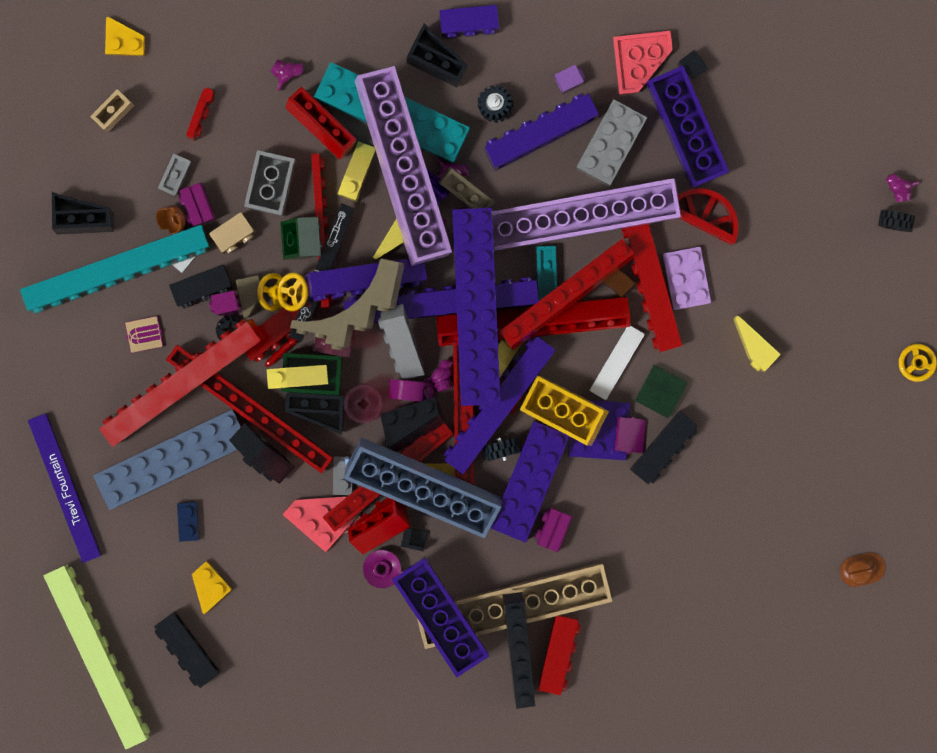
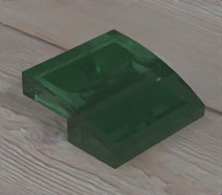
(661, 391)

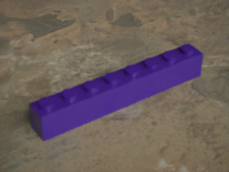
(491, 416)

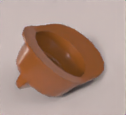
(862, 569)

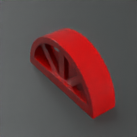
(710, 227)

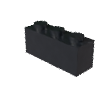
(201, 286)

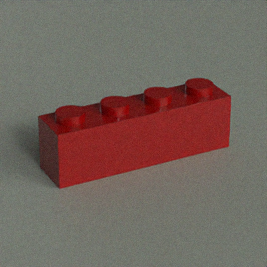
(320, 123)
(275, 330)
(558, 653)

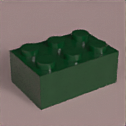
(334, 372)

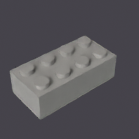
(611, 143)

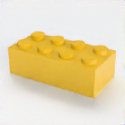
(564, 410)

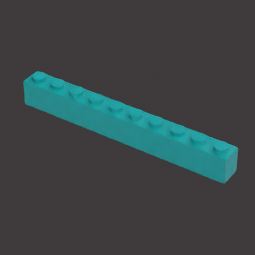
(115, 268)

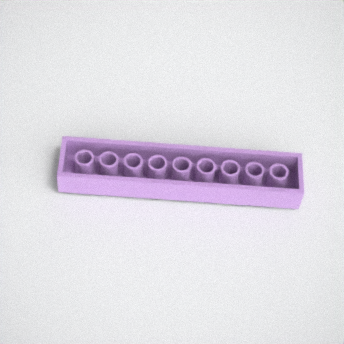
(402, 165)
(585, 214)

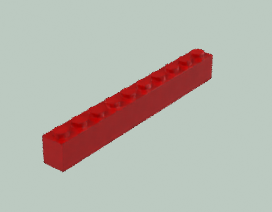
(577, 318)
(182, 382)
(258, 415)

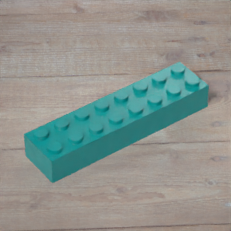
(434, 131)

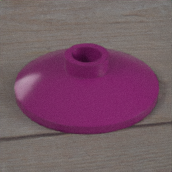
(371, 568)

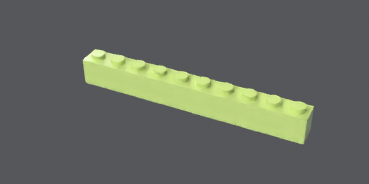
(96, 656)

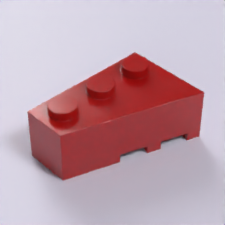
(379, 525)

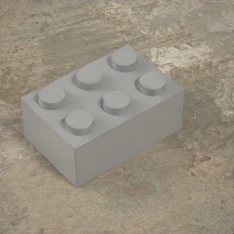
(270, 183)

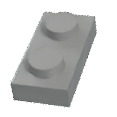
(174, 175)
(340, 485)

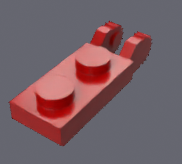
(200, 113)

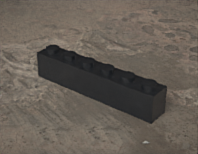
(519, 650)

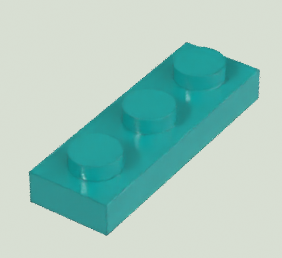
(546, 270)

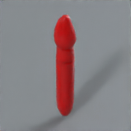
(279, 353)

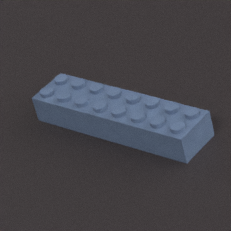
(168, 460)
(422, 487)

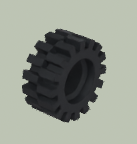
(896, 220)

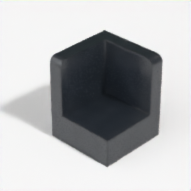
(693, 64)
(414, 539)

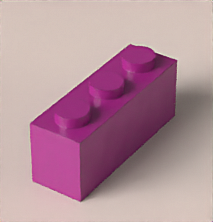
(225, 304)

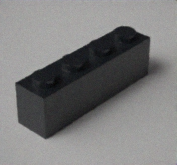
(663, 447)
(187, 650)

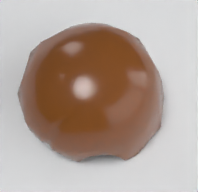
(171, 219)

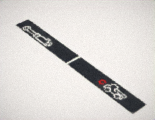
(325, 261)

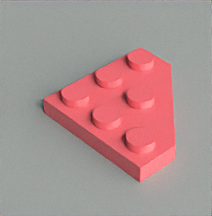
(639, 58)
(308, 517)

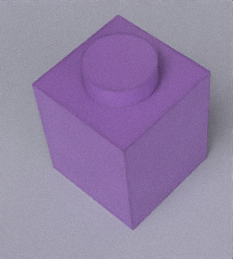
(569, 79)

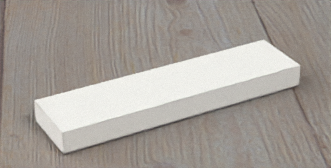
(617, 362)

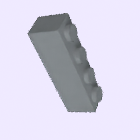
(402, 342)

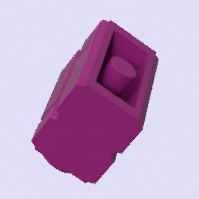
(197, 205)
(553, 530)

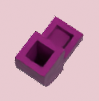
(410, 390)

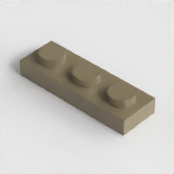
(465, 190)

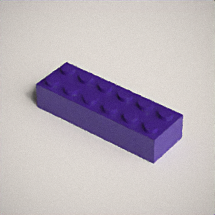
(687, 127)
(541, 132)
(357, 280)
(529, 481)
(440, 617)

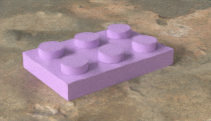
(686, 278)

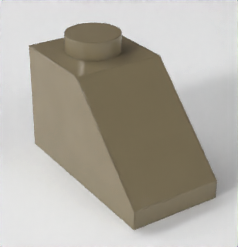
(248, 296)

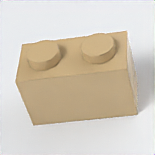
(112, 111)
(232, 233)

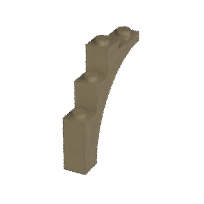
(381, 295)

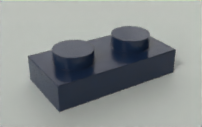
(188, 521)

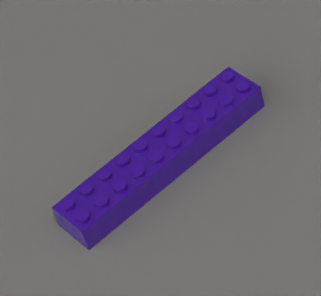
(441, 303)
(476, 306)

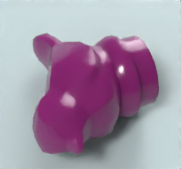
(286, 71)
(462, 169)
(900, 187)
(441, 376)

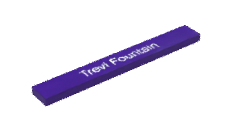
(64, 488)

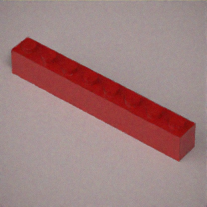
(653, 288)
(566, 294)

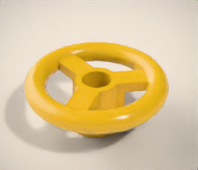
(272, 292)
(297, 292)
(924, 362)

